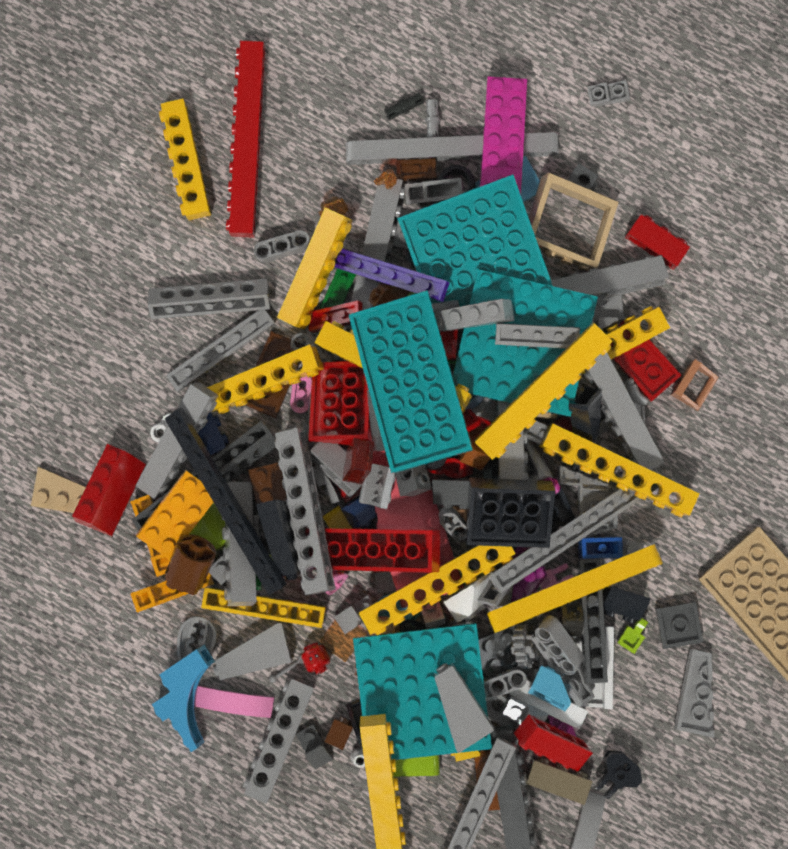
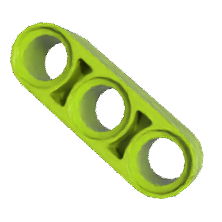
(418, 766)

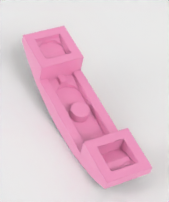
(233, 702)

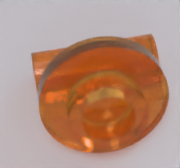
(386, 178)

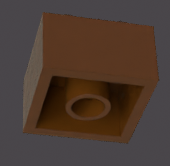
(268, 483)

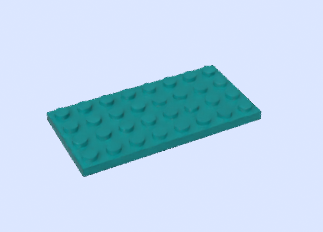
(410, 382)

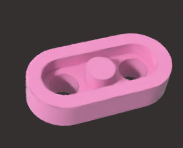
(301, 394)

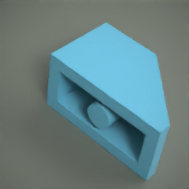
(550, 688)

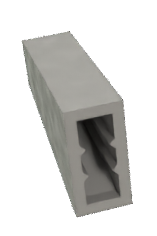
(256, 654)
(464, 714)

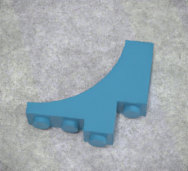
(178, 704)

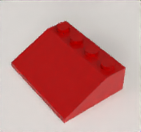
(339, 404)

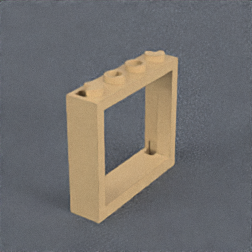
(585, 195)

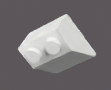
(465, 602)

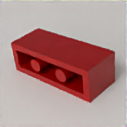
(657, 241)

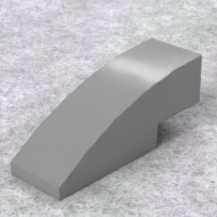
(433, 191)

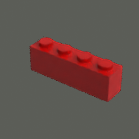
(552, 743)

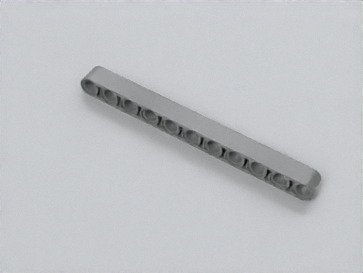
(440, 148)

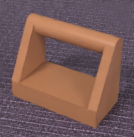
(686, 379)

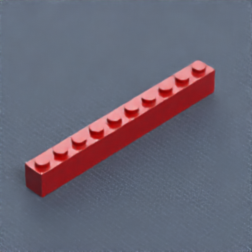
(246, 139)

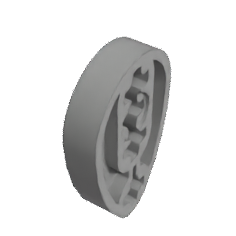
(185, 636)

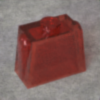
(358, 461)

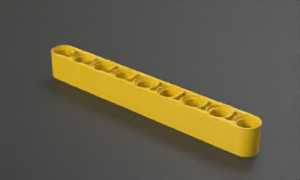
(574, 588)

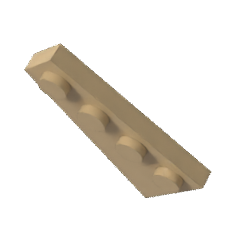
(55, 492)

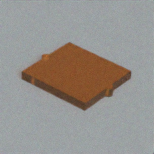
(341, 643)

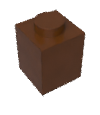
(339, 732)

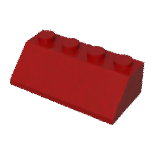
(109, 490)

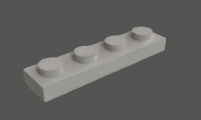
(535, 335)

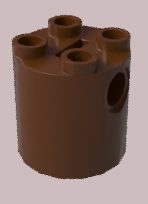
(190, 564)

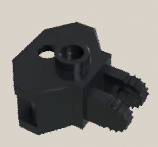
(621, 777)

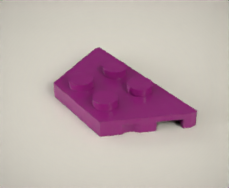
(530, 583)

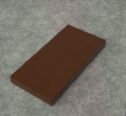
(274, 347)

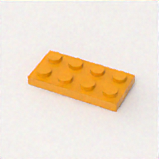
(176, 514)

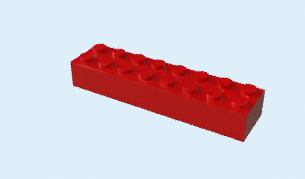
(383, 550)

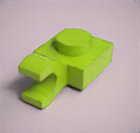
(631, 637)

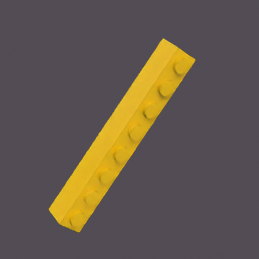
(343, 344)
(543, 391)
(381, 782)

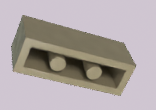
(559, 780)

